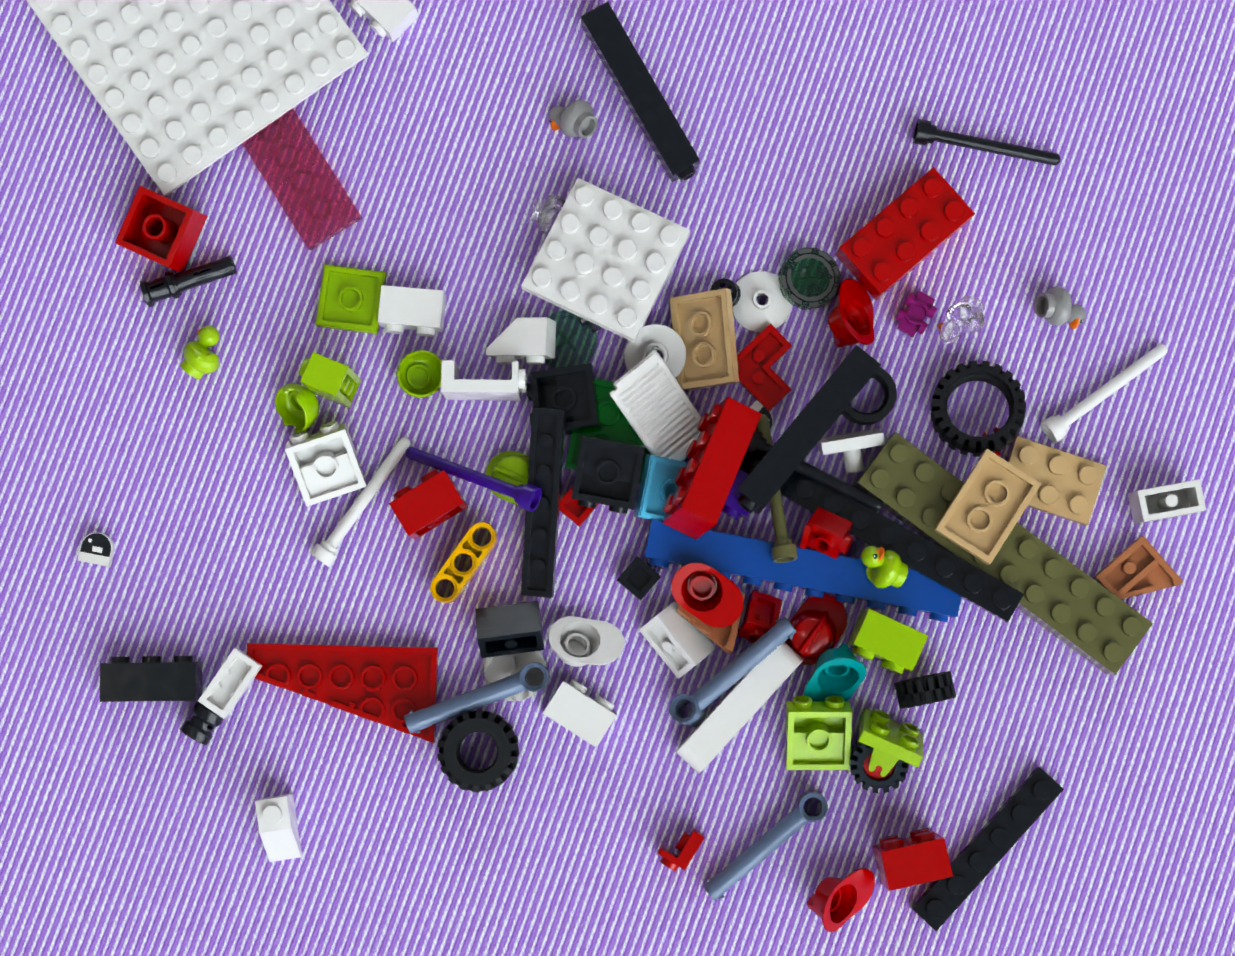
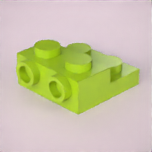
(818, 734)

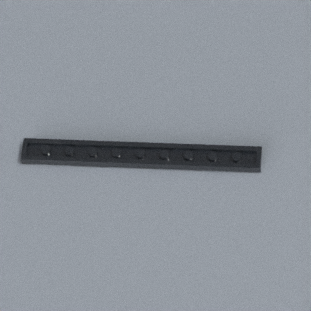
(913, 549)

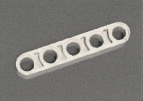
(738, 707)

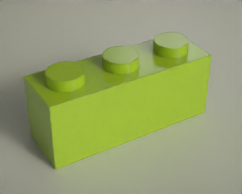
(329, 379)

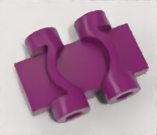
(912, 319)

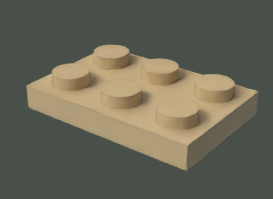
(708, 333)
(1067, 480)
(987, 506)

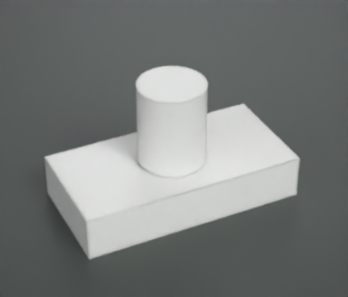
(851, 447)
(230, 683)

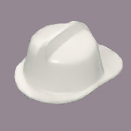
(585, 641)

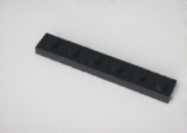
(543, 522)
(988, 848)

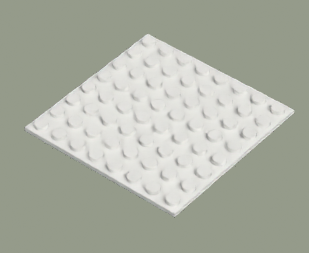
(198, 73)

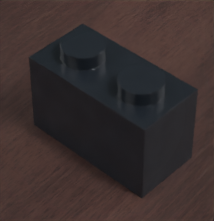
(509, 629)

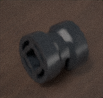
(201, 724)

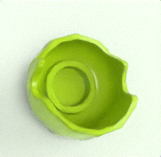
(420, 373)
(297, 406)

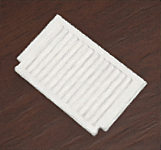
(657, 408)

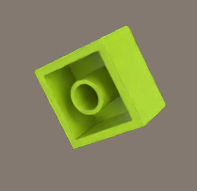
(887, 641)

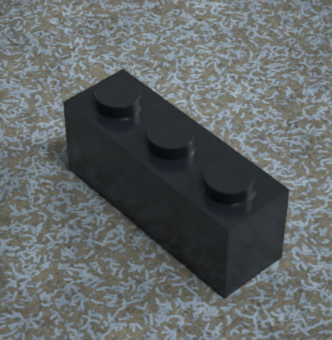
(151, 679)

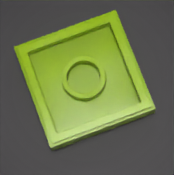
(350, 299)

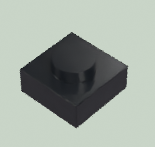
(638, 578)

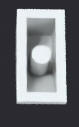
(278, 827)

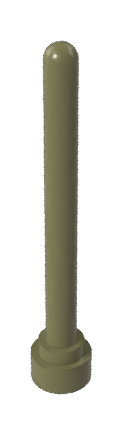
(782, 549)

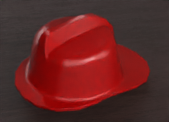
(853, 316)
(707, 594)
(818, 627)
(841, 898)

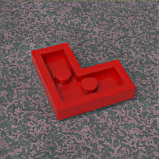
(755, 369)

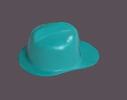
(835, 674)

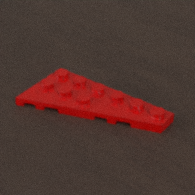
(361, 680)

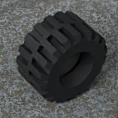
(451, 759)

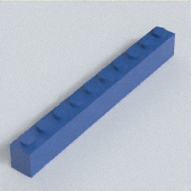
(811, 571)

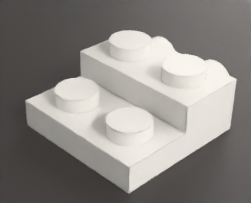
(325, 463)

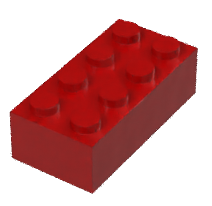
(904, 233)
(710, 468)

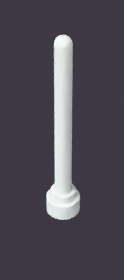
(1056, 427)
(327, 549)

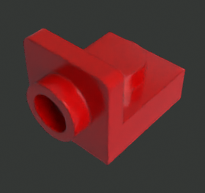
(759, 616)
(687, 848)

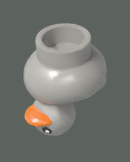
(574, 120)
(1057, 308)

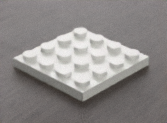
(606, 260)

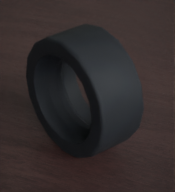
(890, 397)

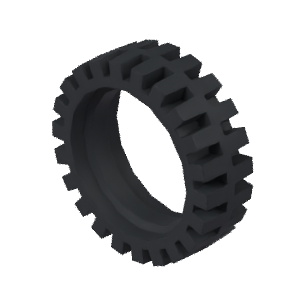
(983, 373)

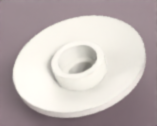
(756, 316)
(661, 339)

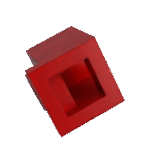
(827, 533)

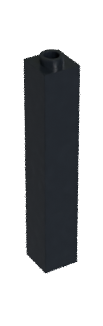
(640, 93)
(806, 430)

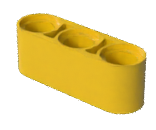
(449, 570)

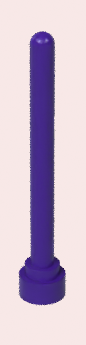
(526, 495)

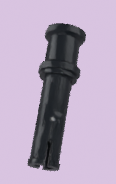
(174, 284)

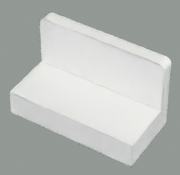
(676, 640)

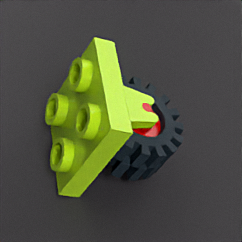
(884, 751)

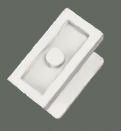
(481, 389)

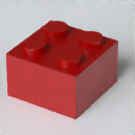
(161, 229)
(427, 504)
(912, 859)

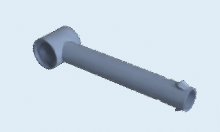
(730, 674)
(474, 699)
(765, 845)

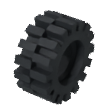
(925, 690)

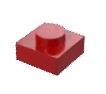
(572, 510)

